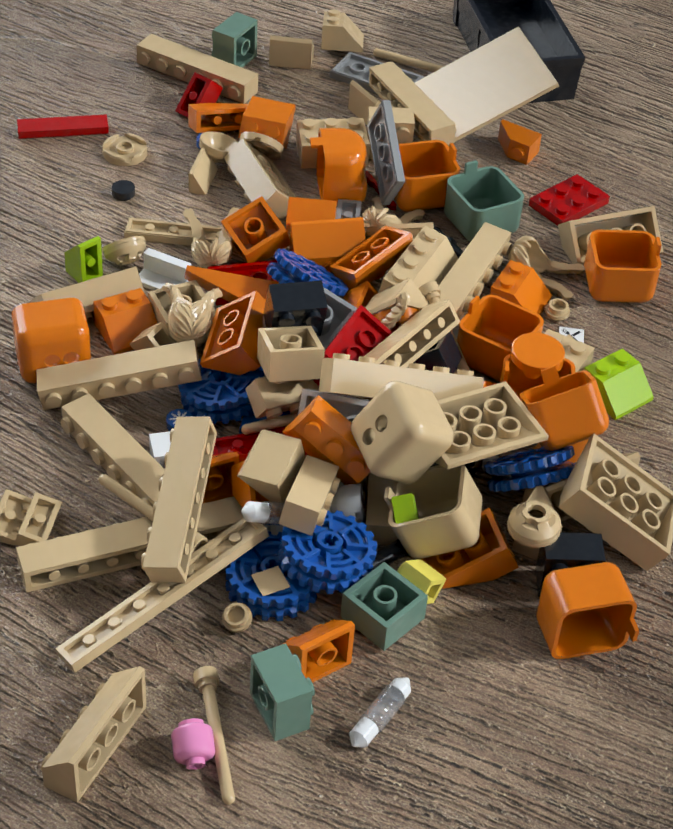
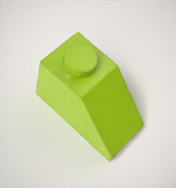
(85, 260)

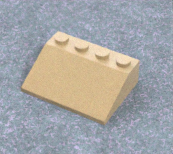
(487, 424)
(620, 503)

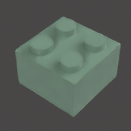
(236, 40)
(384, 605)
(281, 691)

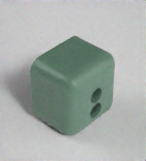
(482, 197)

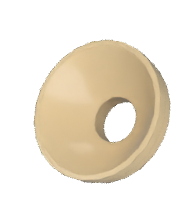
(217, 145)
(125, 250)
(532, 530)

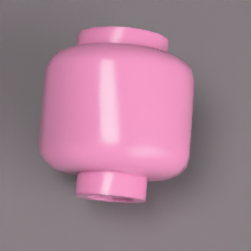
(193, 743)

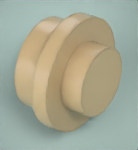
(557, 309)
(237, 617)

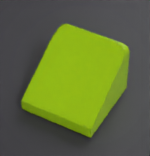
(404, 508)

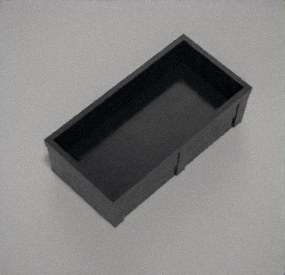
(539, 21)

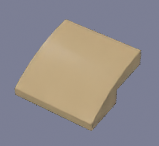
(26, 519)

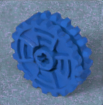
(297, 268)
(219, 395)
(529, 469)
(330, 558)
(245, 590)

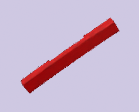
(373, 183)

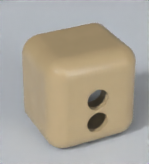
(402, 432)
(447, 512)

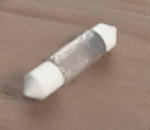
(263, 512)
(380, 712)

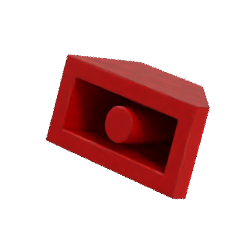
(198, 91)

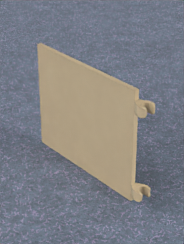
(489, 82)

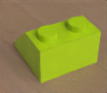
(621, 383)

